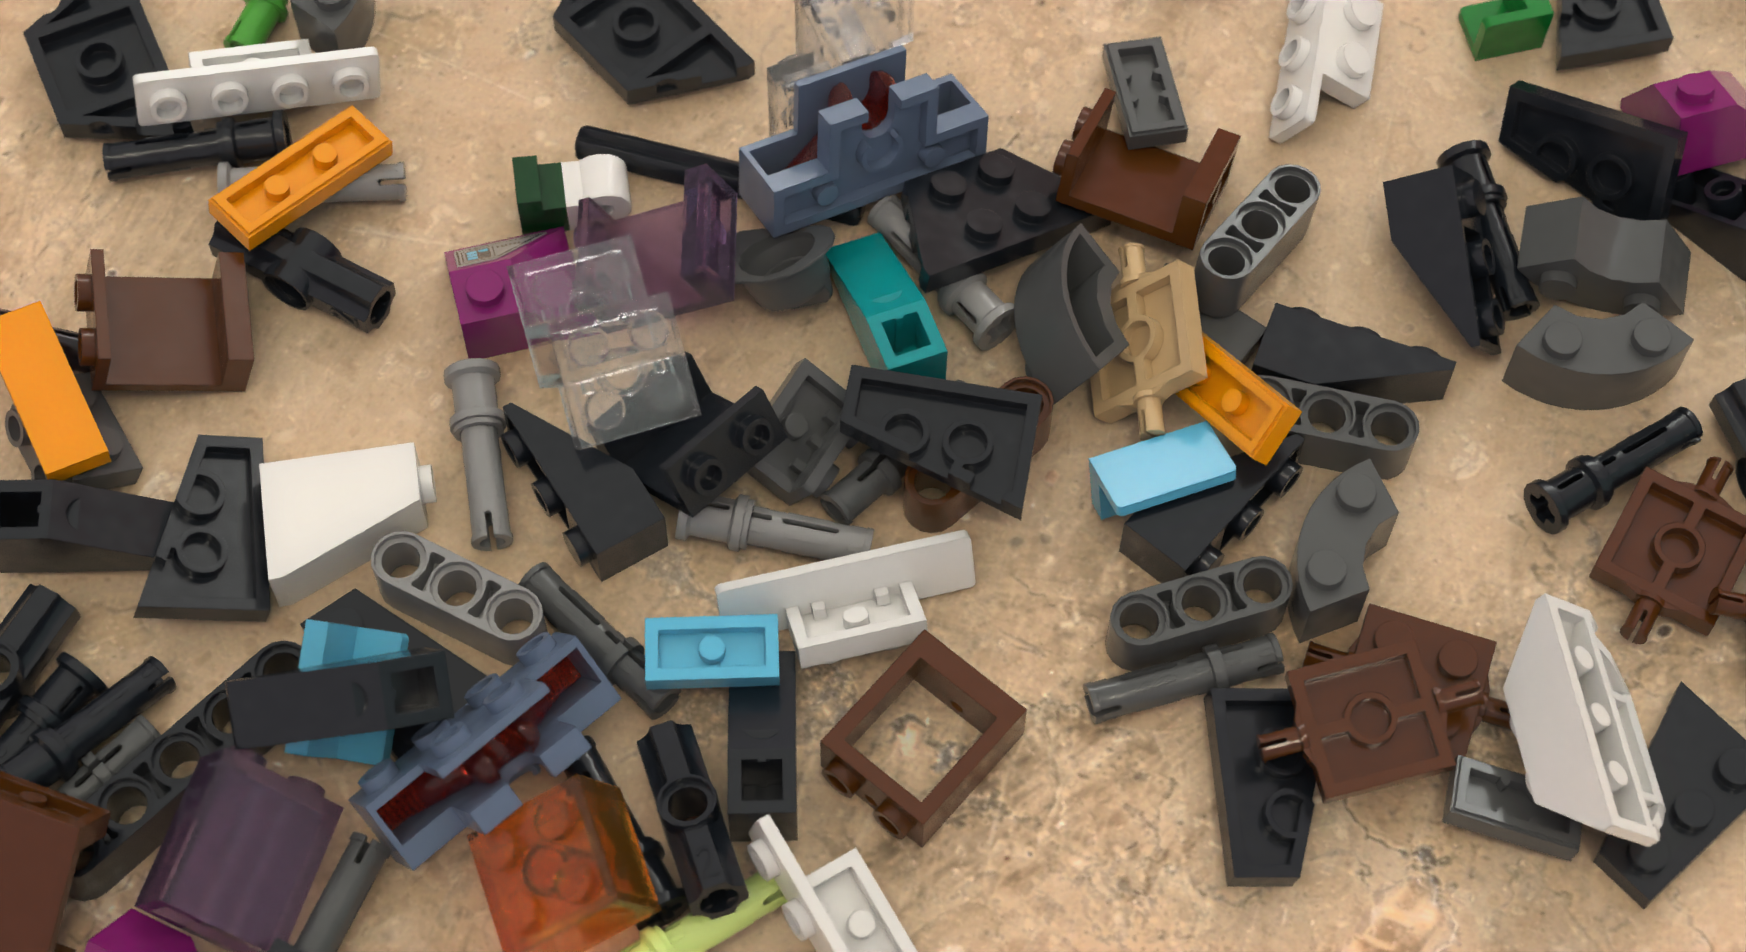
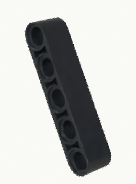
(149, 780)

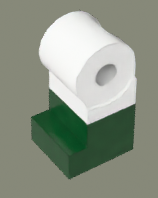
(552, 191)

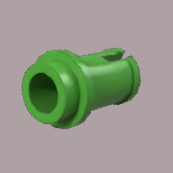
(256, 22)

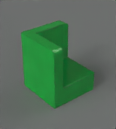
(1505, 26)

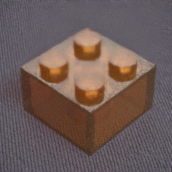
(564, 870)

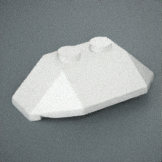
(1580, 726)

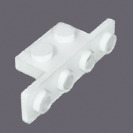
(1325, 49)
(255, 81)
(857, 599)
(833, 906)

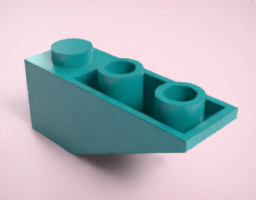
(887, 308)

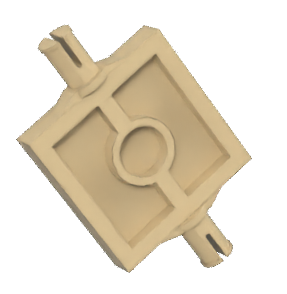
(1165, 342)

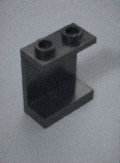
(703, 455)

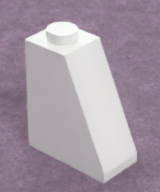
(334, 508)

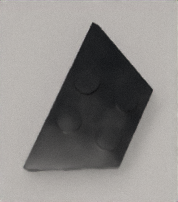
(652, 46)
(88, 67)
(985, 216)

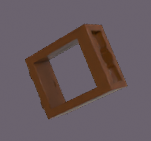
(962, 690)

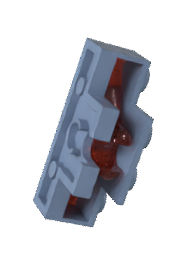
(858, 140)
(465, 763)

